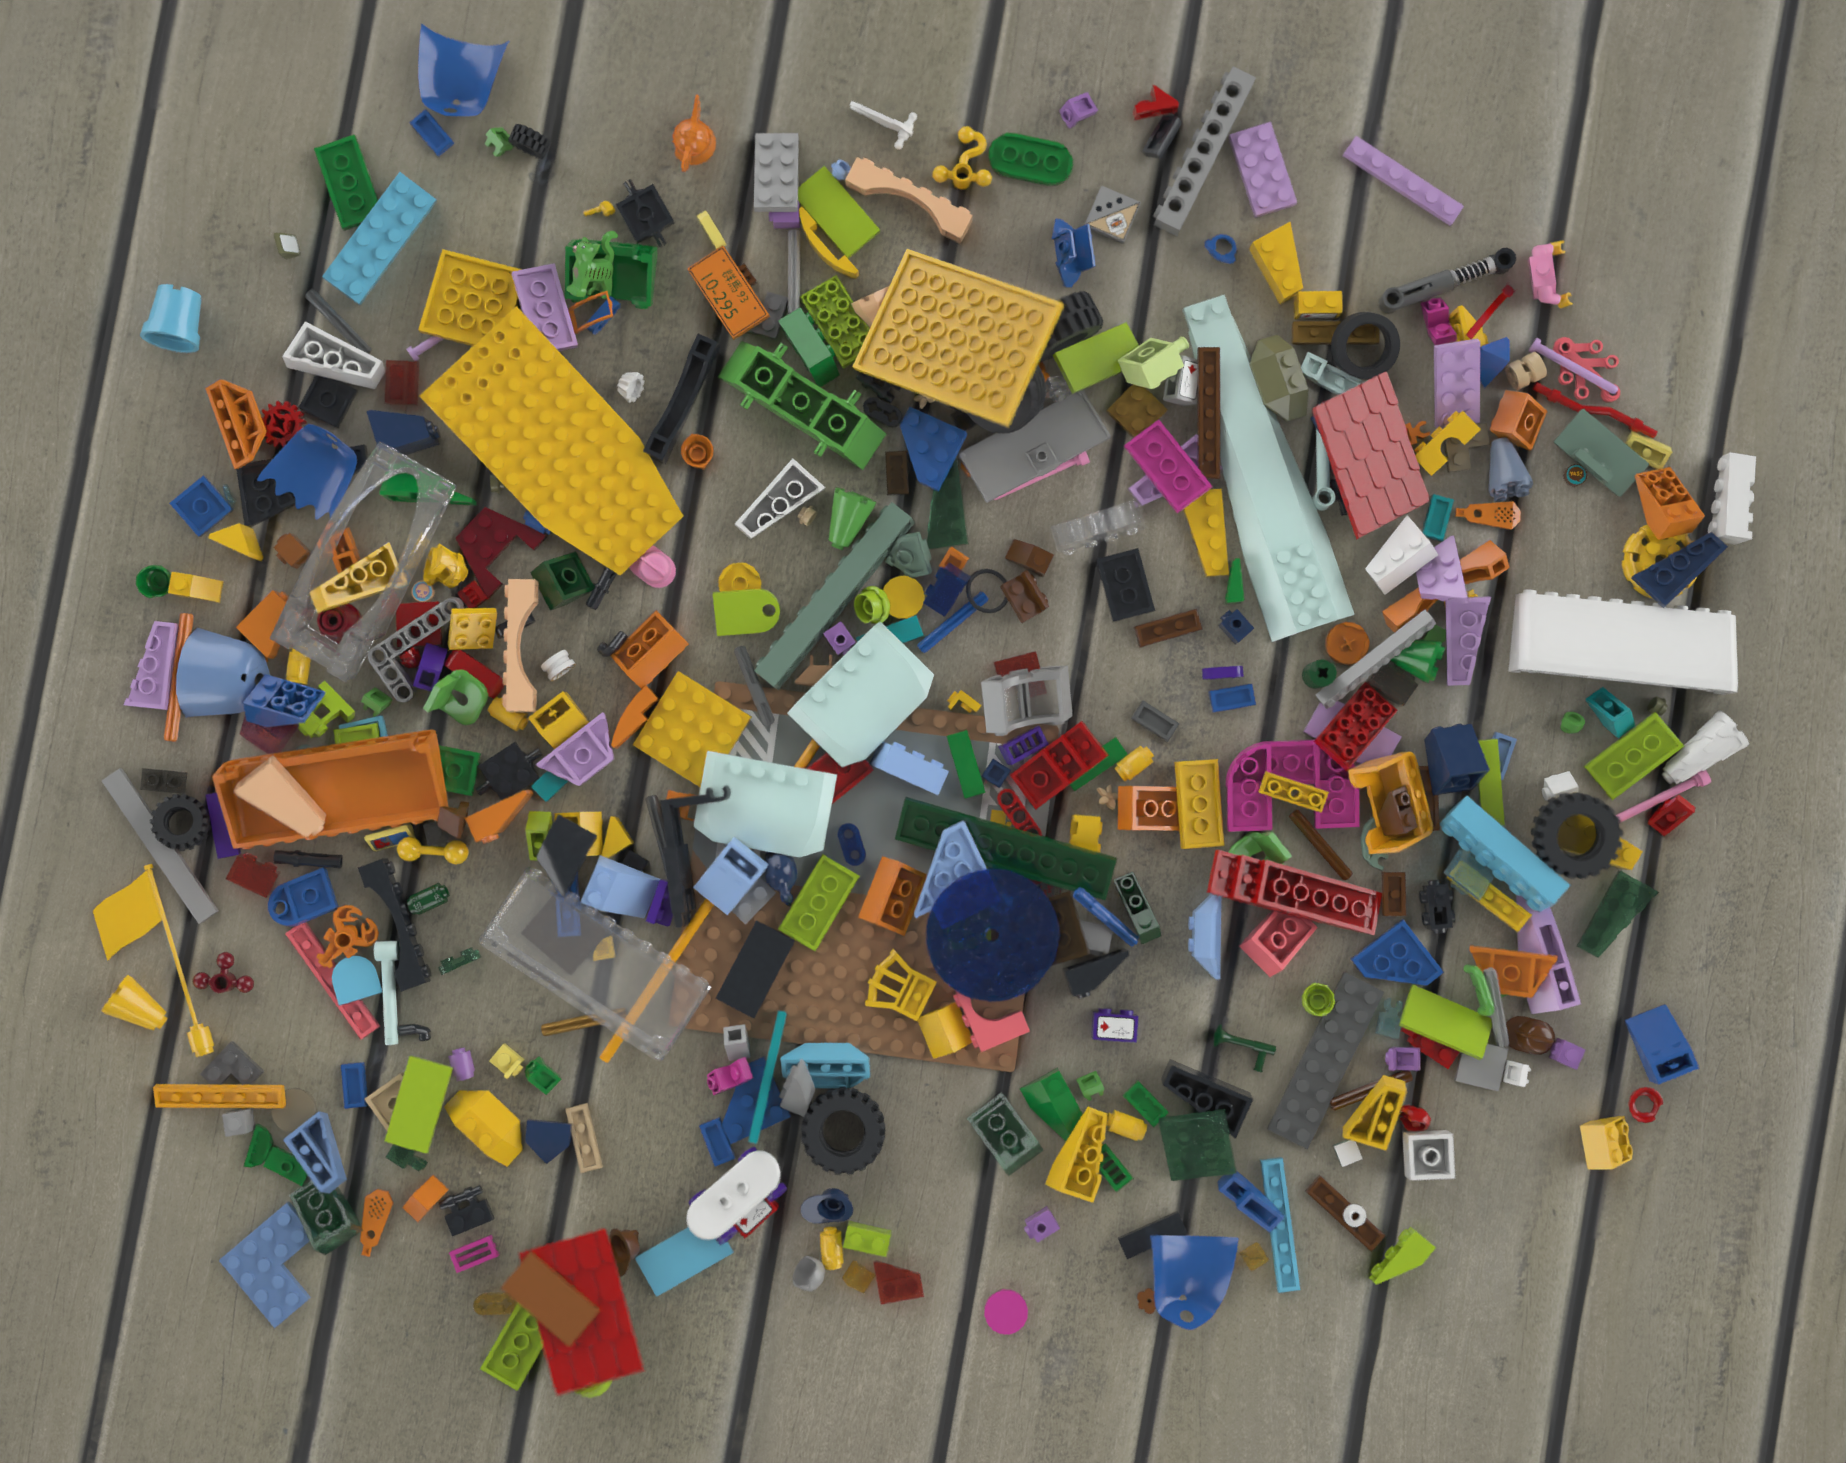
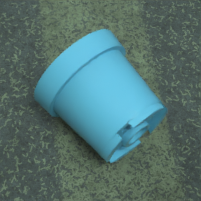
(174, 320)

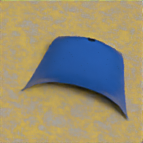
(456, 72)
(1193, 1268)

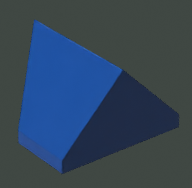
(1493, 359)

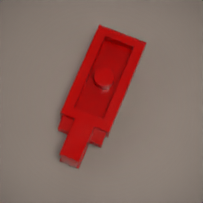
(1438, 1052)

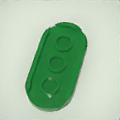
(1030, 159)

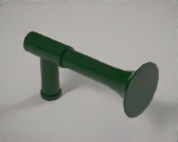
(1263, 1048)

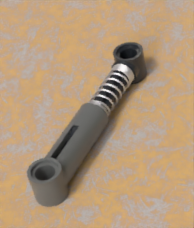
(1445, 281)

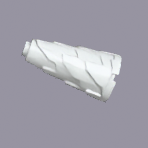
(1712, 743)

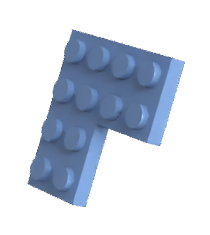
(260, 1268)

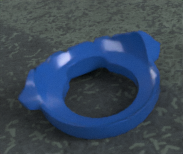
(1229, 257)

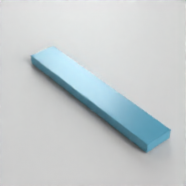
(1282, 1235)

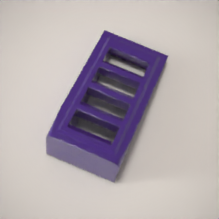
(1004, 748)

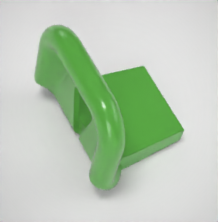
(463, 682)
(1256, 842)
(1482, 991)

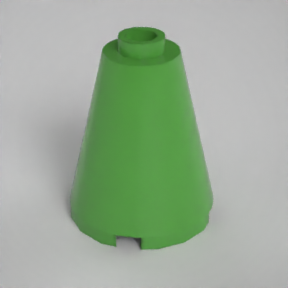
(848, 516)

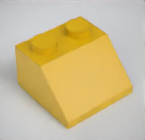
(590, 821)

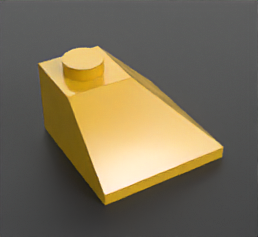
(1462, 322)

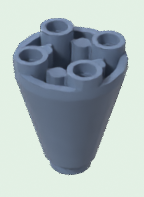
(1507, 472)

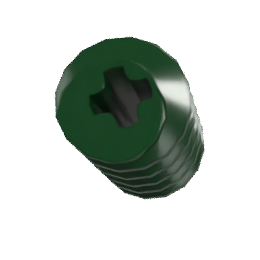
(1326, 677)

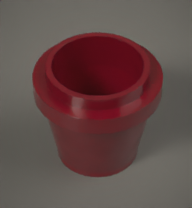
(347, 617)

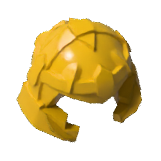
(444, 567)

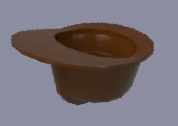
(1530, 1035)
(624, 1248)

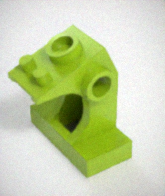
(335, 704)

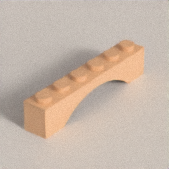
(870, 180)
(522, 600)

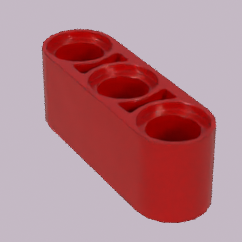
(463, 661)
(1017, 805)

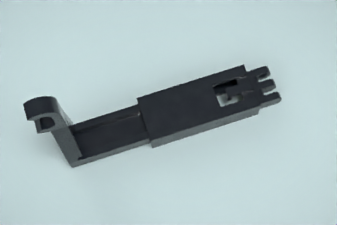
(677, 854)

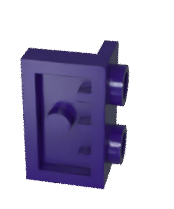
(660, 909)

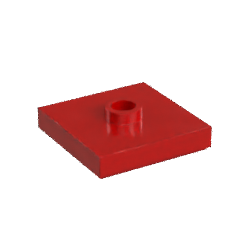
(409, 612)

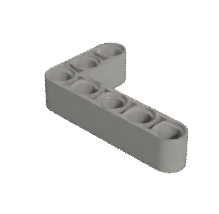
(408, 640)

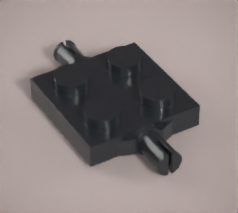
(645, 213)
(509, 771)

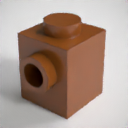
(291, 550)

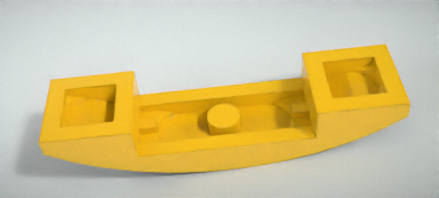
(842, 265)

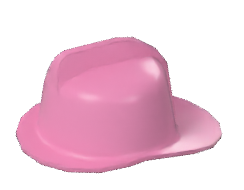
(654, 568)

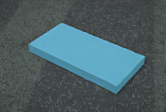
(679, 1259)

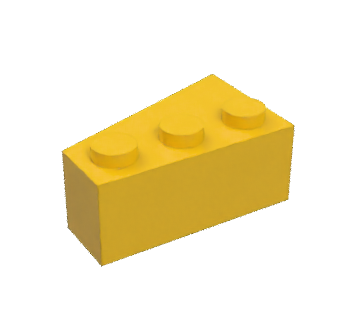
(1085, 832)
(1377, 1114)

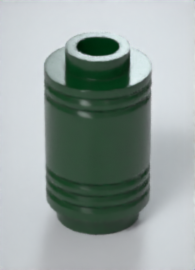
(428, 899)

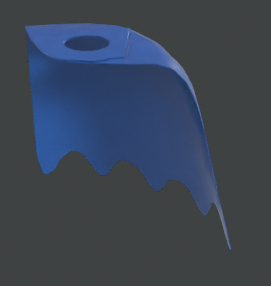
(313, 469)

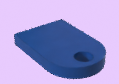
(303, 898)

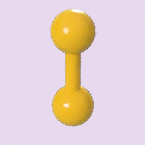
(411, 848)

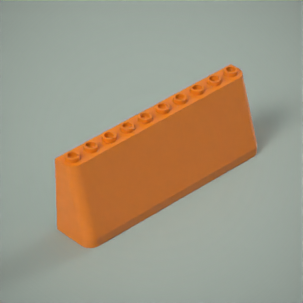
(353, 782)

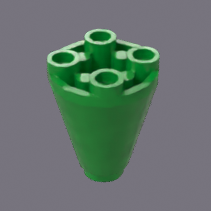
(1420, 659)

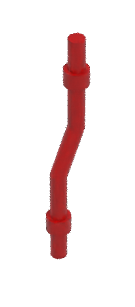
(1634, 424)

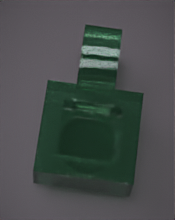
(403, 1156)

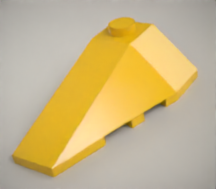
(1079, 1160)

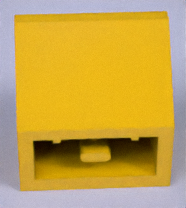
(559, 719)
(1606, 1143)

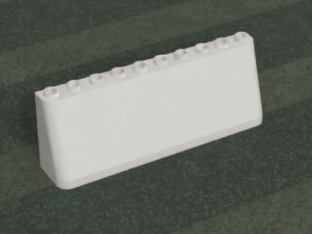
(1624, 642)

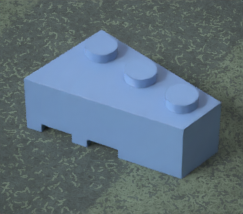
(317, 1152)

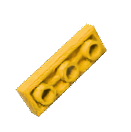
(1281, 788)

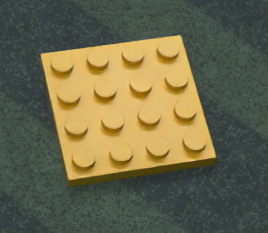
(467, 298)
(688, 725)

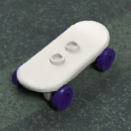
(734, 1195)

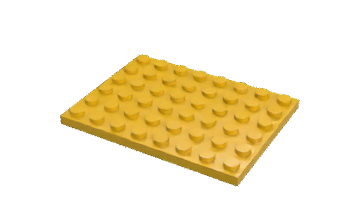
(958, 337)

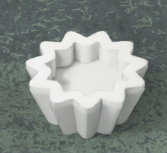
(630, 386)

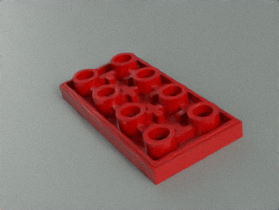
(1355, 726)

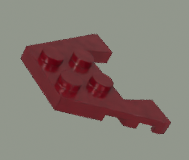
(487, 538)

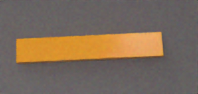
(219, 1096)

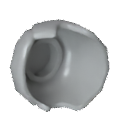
(808, 1274)

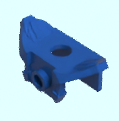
(1073, 251)

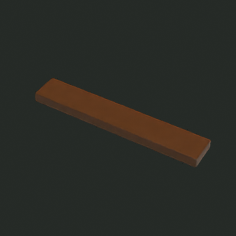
(1208, 411)

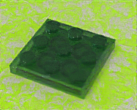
(1197, 1145)

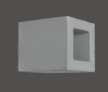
(736, 1042)
(238, 1122)

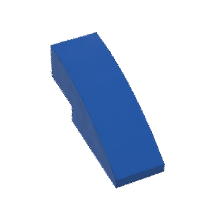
(1250, 1200)

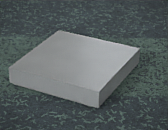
(1484, 1072)

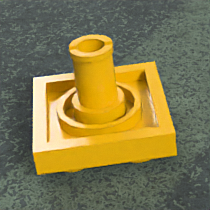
(472, 628)

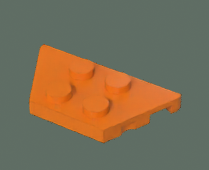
(1517, 971)

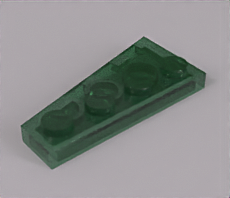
(947, 514)
(1616, 910)

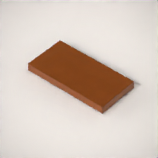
(550, 1298)

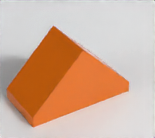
(425, 1198)

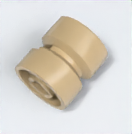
(1528, 369)

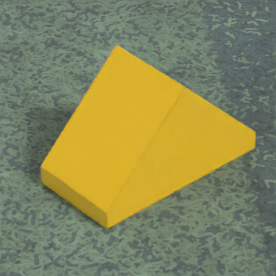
(616, 838)

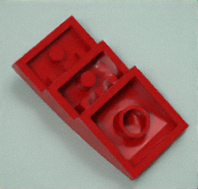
(1059, 765)

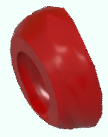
(1655, 1097)

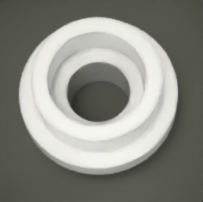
(1349, 1210)

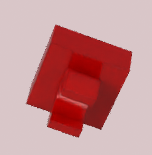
(473, 595)

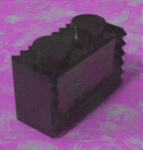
(1393, 684)

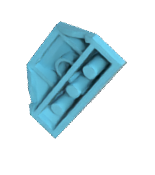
(829, 1064)

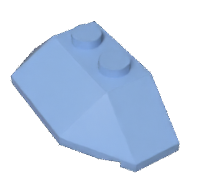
(1207, 935)

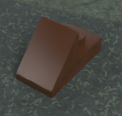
(453, 819)

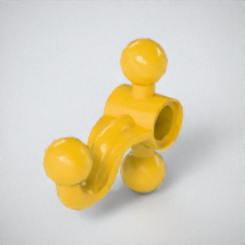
(982, 177)

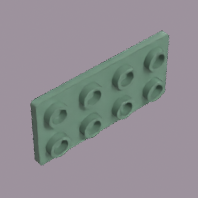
(1601, 452)

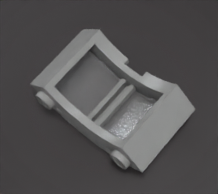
(1026, 699)

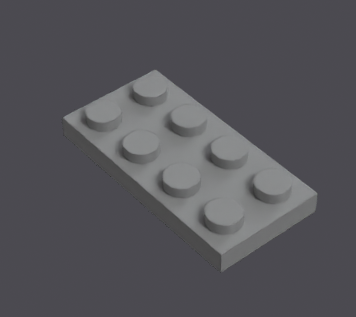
(776, 172)

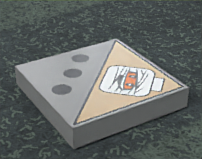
(1112, 214)

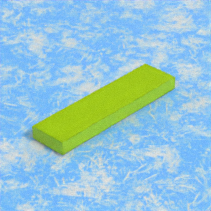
(1490, 785)

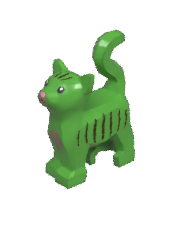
(592, 271)

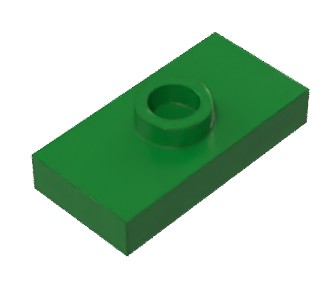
(1145, 1103)
(286, 1165)

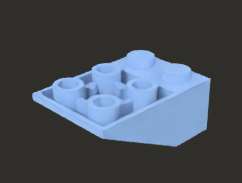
(730, 876)

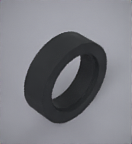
(1390, 352)

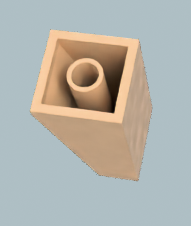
(282, 797)

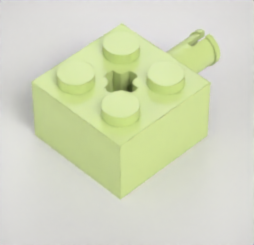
(1153, 362)

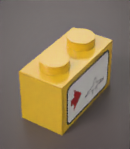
(1318, 305)

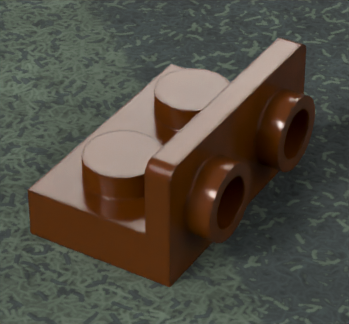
(1025, 596)

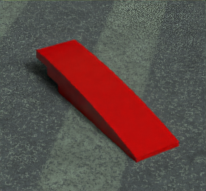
(1294, 892)

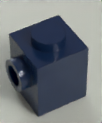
(1235, 625)

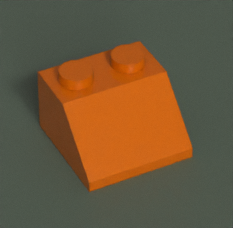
(1518, 419)

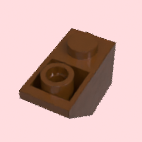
(1397, 813)

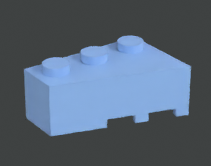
(909, 766)

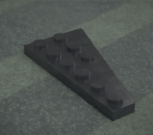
(259, 497)

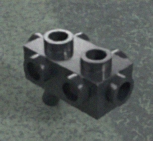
(1437, 900)

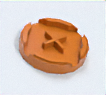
(1347, 643)

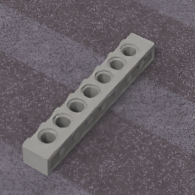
(1241, 84)

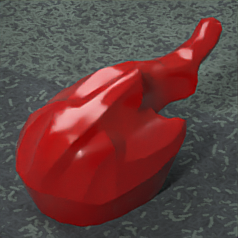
(1414, 1118)

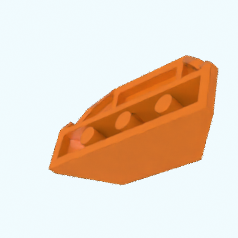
(237, 420)

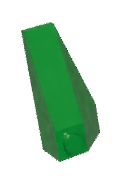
(404, 488)
(1053, 1102)

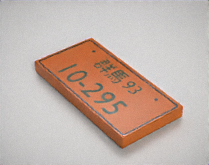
(728, 292)

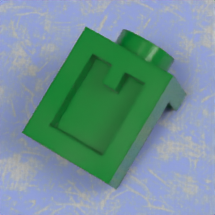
(541, 1075)

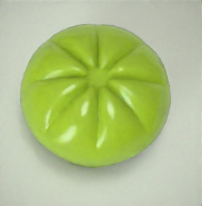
(872, 605)

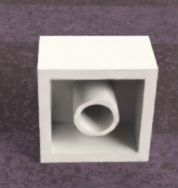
(1428, 1155)

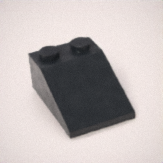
(1091, 973)

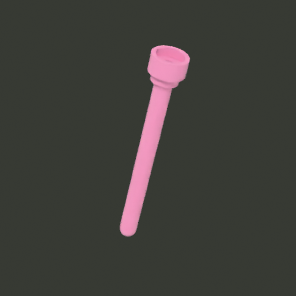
(1082, 459)
(1700, 779)

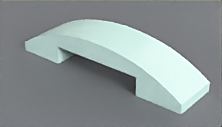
(1327, 376)

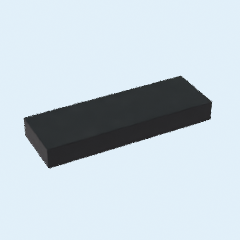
(1140, 1240)

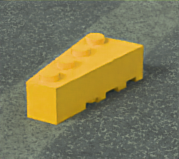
(358, 581)

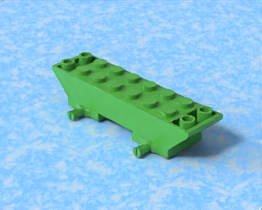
(802, 403)

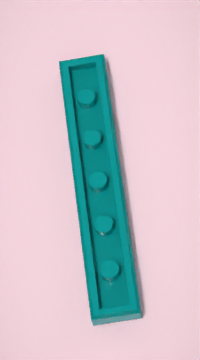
(767, 1076)

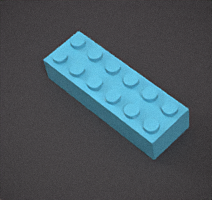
(379, 238)
(1503, 855)

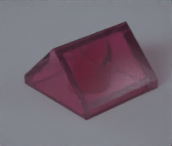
(268, 738)

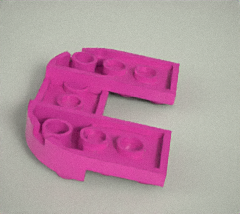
(1296, 761)

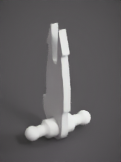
(904, 129)

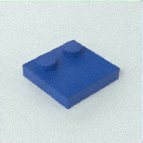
(201, 506)

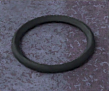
(973, 603)

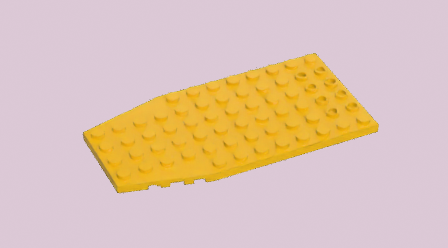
(555, 443)

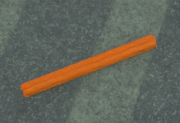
(174, 710)

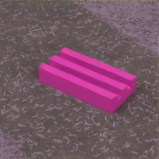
(491, 1246)

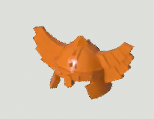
(693, 139)

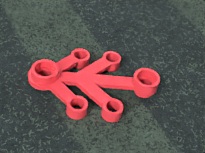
(1586, 363)

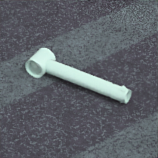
(1323, 476)
(387, 953)

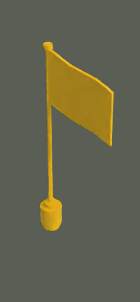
(130, 916)

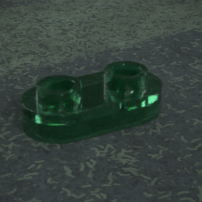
(450, 964)

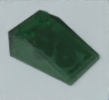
(1005, 1134)
(325, 1217)

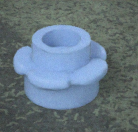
(840, 169)

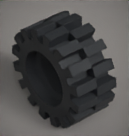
(529, 141)

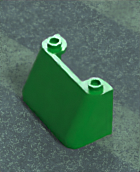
(632, 272)

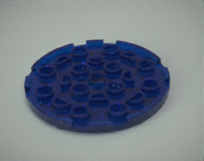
(998, 967)

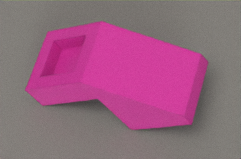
(1437, 321)
(729, 1076)

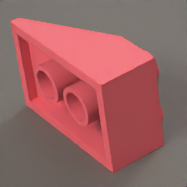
(1277, 941)

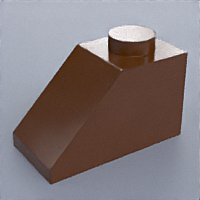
(1029, 557)

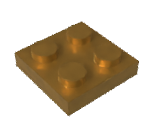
(1136, 410)

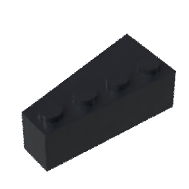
(1208, 1093)

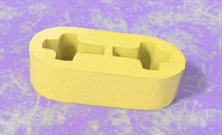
(711, 230)

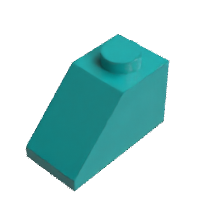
(1611, 712)

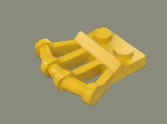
(913, 994)

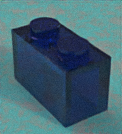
(946, 589)

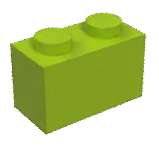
(867, 1238)

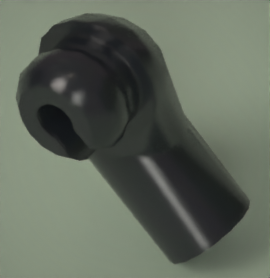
(615, 644)
(412, 1029)

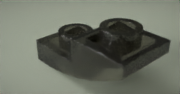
(163, 781)

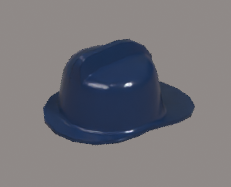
(827, 1207)

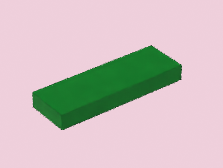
(1116, 753)
(965, 764)

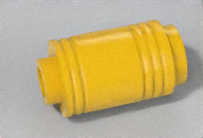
(298, 668)
(514, 720)
(1134, 763)
(1126, 1125)
(831, 1248)

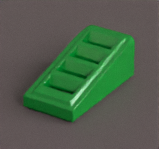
(1235, 589)
(1128, 1177)

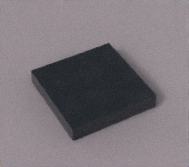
(328, 400)

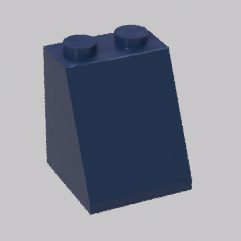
(403, 431)
(1454, 759)

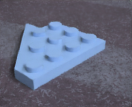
(953, 858)

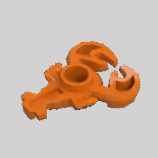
(347, 935)

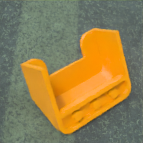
(1382, 777)

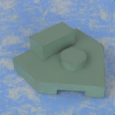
(911, 555)

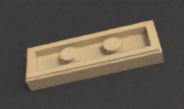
(584, 1138)

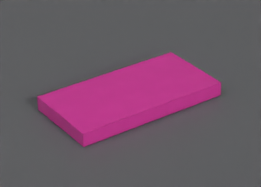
(1168, 466)

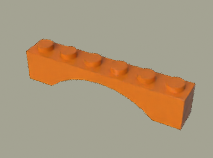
(1479, 565)

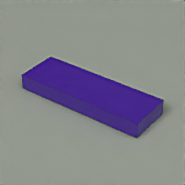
(220, 832)

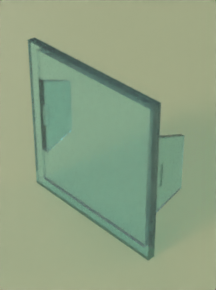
(1468, 874)

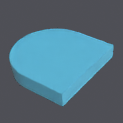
(355, 979)

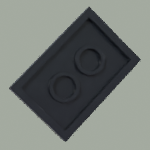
(1125, 585)

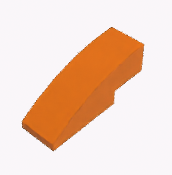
(345, 552)
(633, 716)

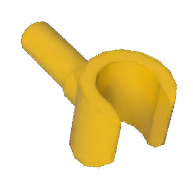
(605, 207)

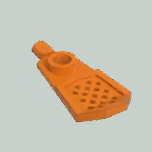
(1488, 513)
(374, 1223)

